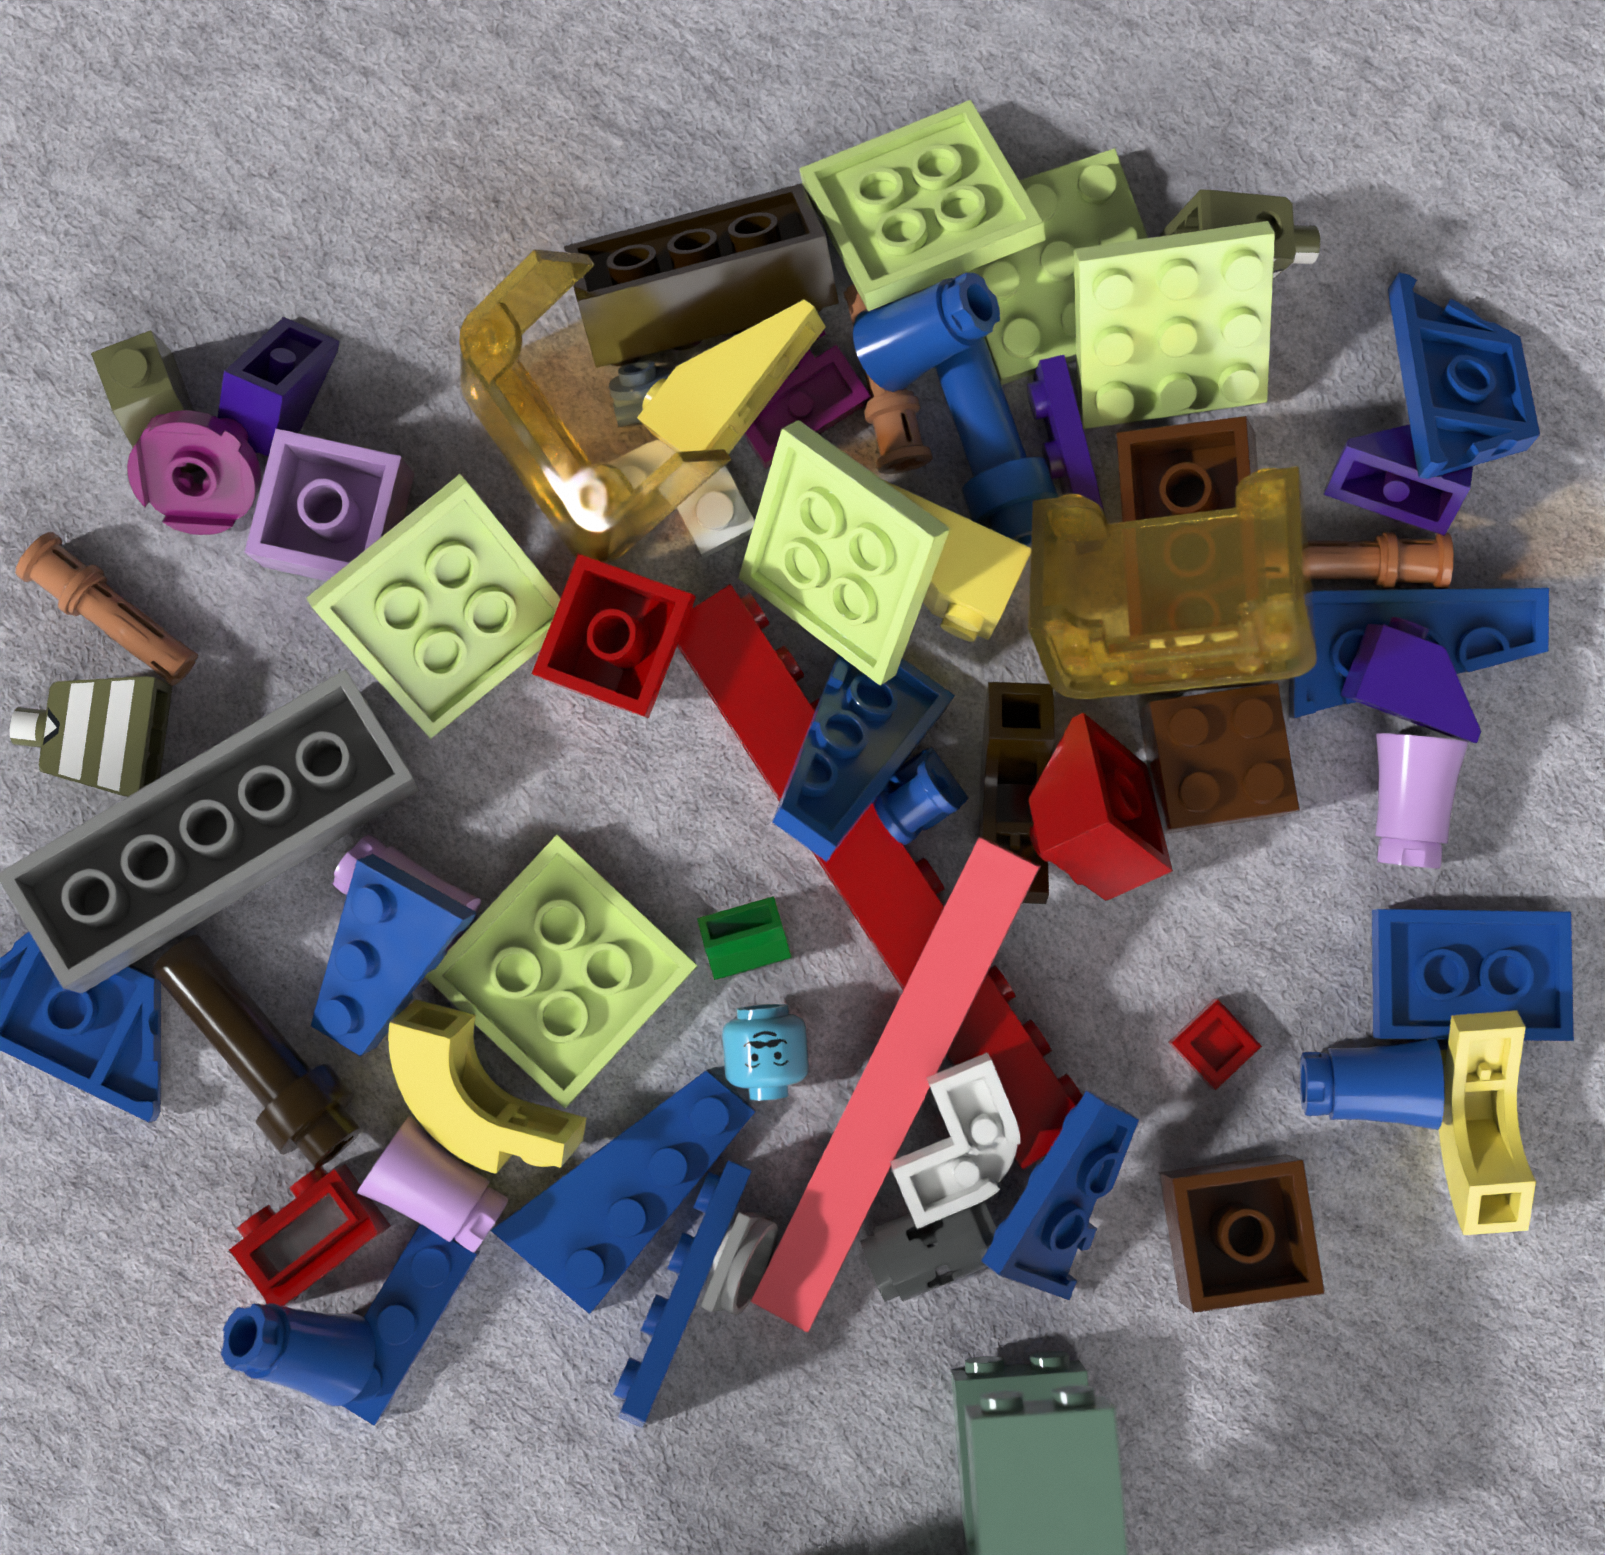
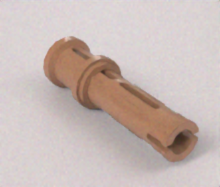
(892, 417)
(1384, 560)
(86, 593)

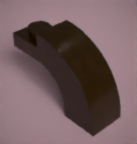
(1013, 757)

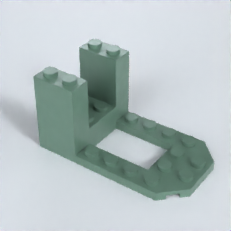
(1036, 1459)

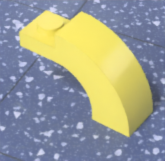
(461, 1104)
(1480, 1124)

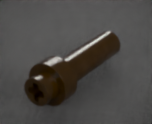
(300, 1104)

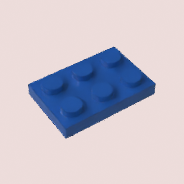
(1471, 964)

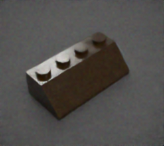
(702, 275)

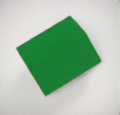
(744, 938)

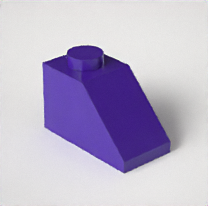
(276, 381)
(1382, 476)
(1410, 680)

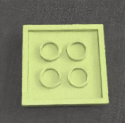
(921, 205)
(1035, 287)
(1173, 324)
(841, 552)
(440, 606)
(561, 971)

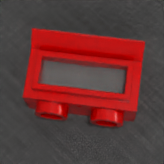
(308, 1236)

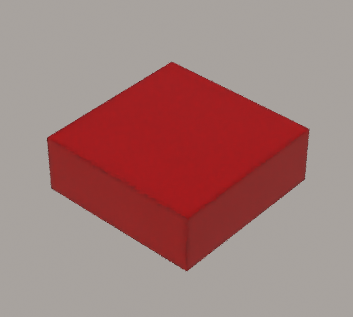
(1215, 1044)

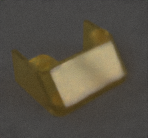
(584, 501)

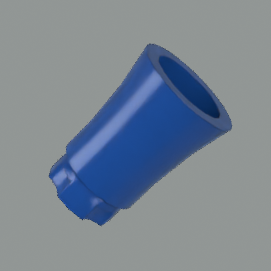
(923, 330)
(1376, 1084)
(302, 1350)

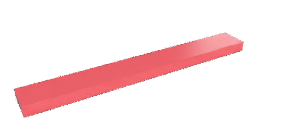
(895, 1083)

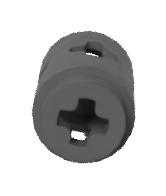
(906, 1265)

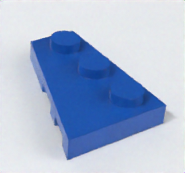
(382, 950)
(1055, 1209)

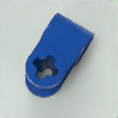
(919, 797)

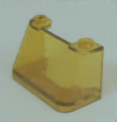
(1173, 595)

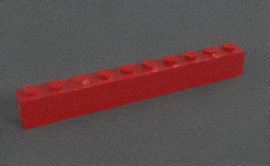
(870, 868)

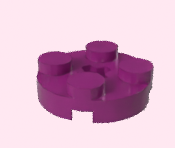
(214, 445)

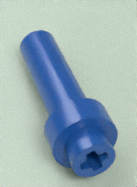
(1003, 475)

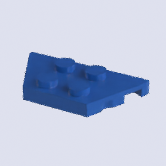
(1460, 383)
(90, 1040)

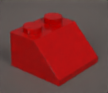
(613, 636)
(1098, 813)

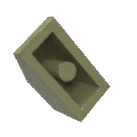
(142, 383)

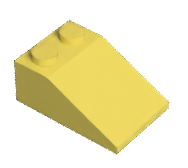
(972, 573)

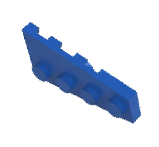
(1472, 624)
(854, 750)
(616, 1200)
(669, 1317)

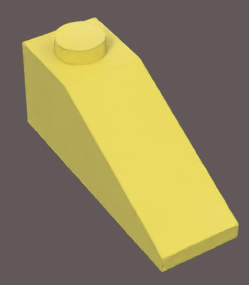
(724, 389)

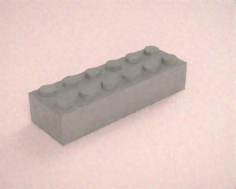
(207, 833)

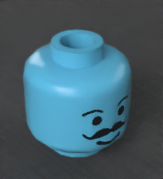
(765, 1050)

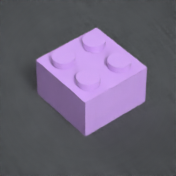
(324, 504)

